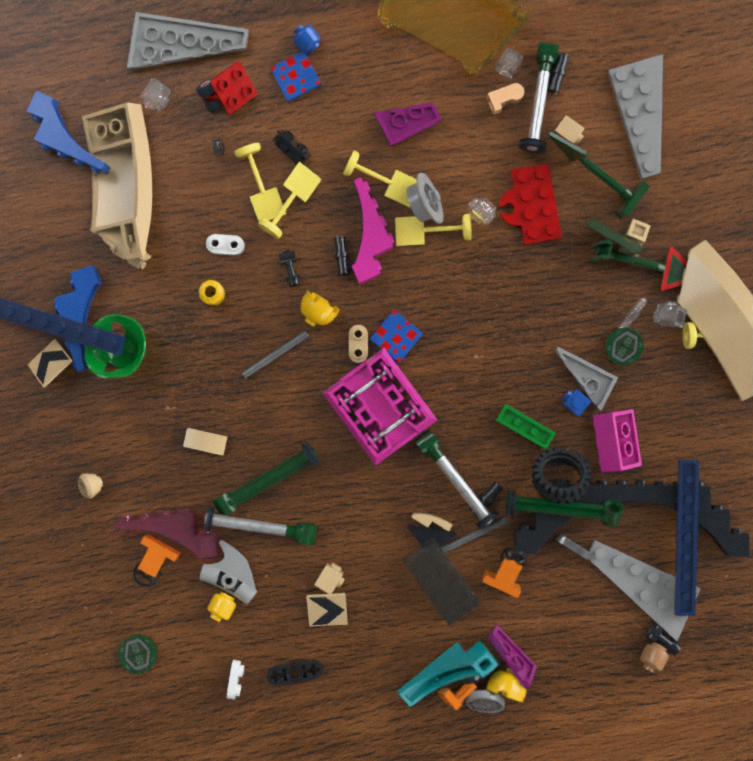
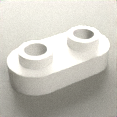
(224, 246)
(234, 688)

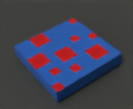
(295, 76)
(396, 336)

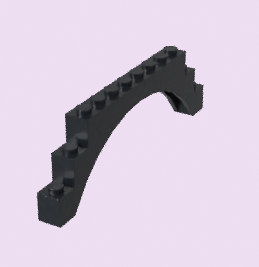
(711, 518)

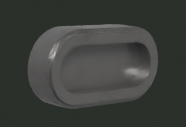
(573, 546)

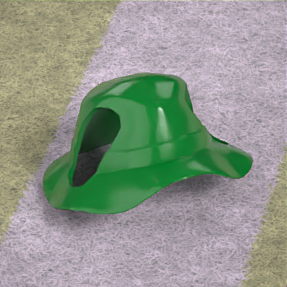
(132, 351)

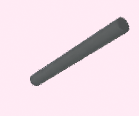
(275, 354)
(475, 534)

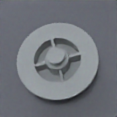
(425, 200)

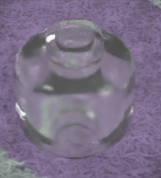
(482, 210)

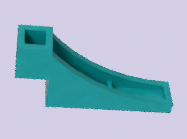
(447, 668)

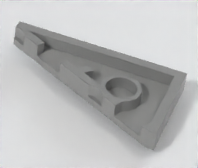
(592, 379)

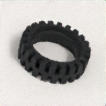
(552, 491)

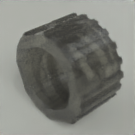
(218, 147)

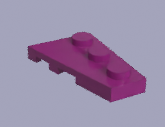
(407, 122)
(513, 656)

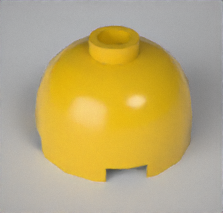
(317, 309)
(506, 684)

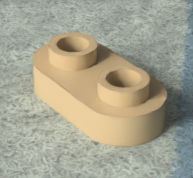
(358, 344)

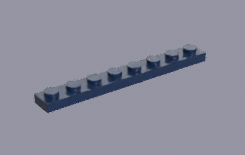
(61, 326)
(686, 537)

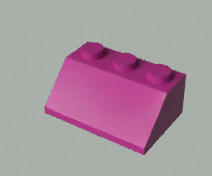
(617, 440)

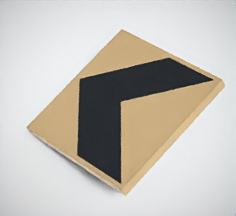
(49, 362)
(327, 609)

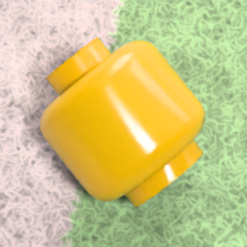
(206, 290)
(221, 606)

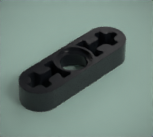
(309, 674)

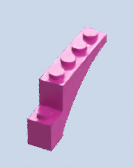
(374, 239)

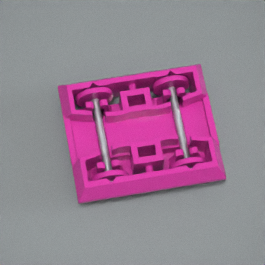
(379, 406)

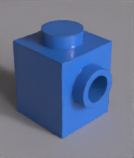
(575, 402)

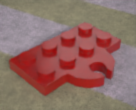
(532, 204)

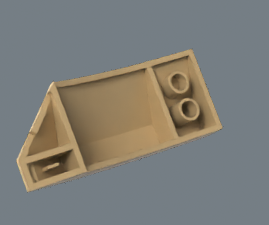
(125, 194)
(721, 312)

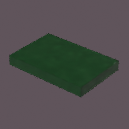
(615, 236)

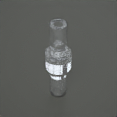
(633, 313)

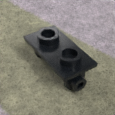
(287, 141)

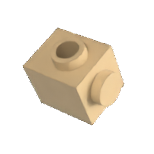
(570, 130)
(330, 578)

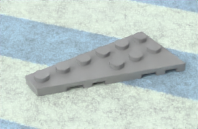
(170, 40)
(639, 100)
(642, 583)

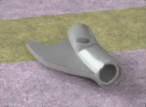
(235, 567)

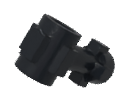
(288, 257)
(654, 633)

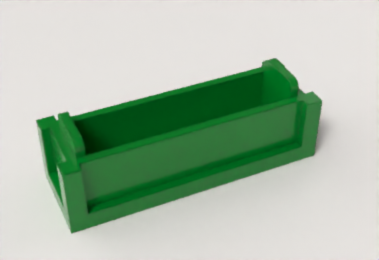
(525, 426)

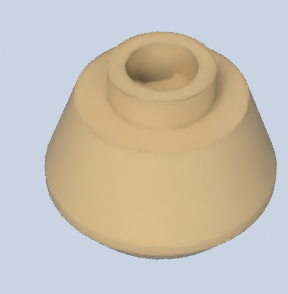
(89, 485)

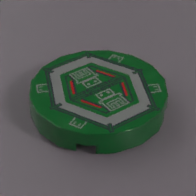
(624, 346)
(137, 653)

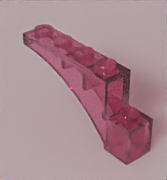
(177, 526)

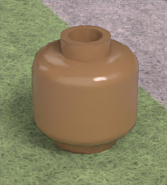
(654, 657)

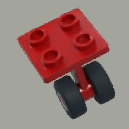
(228, 89)

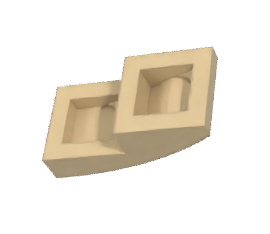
(638, 233)
(205, 441)
(426, 520)

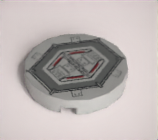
(484, 702)

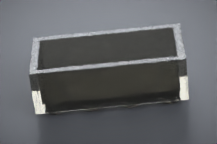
(441, 581)

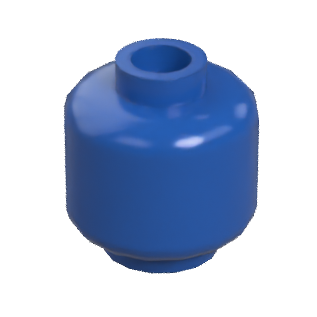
(306, 38)

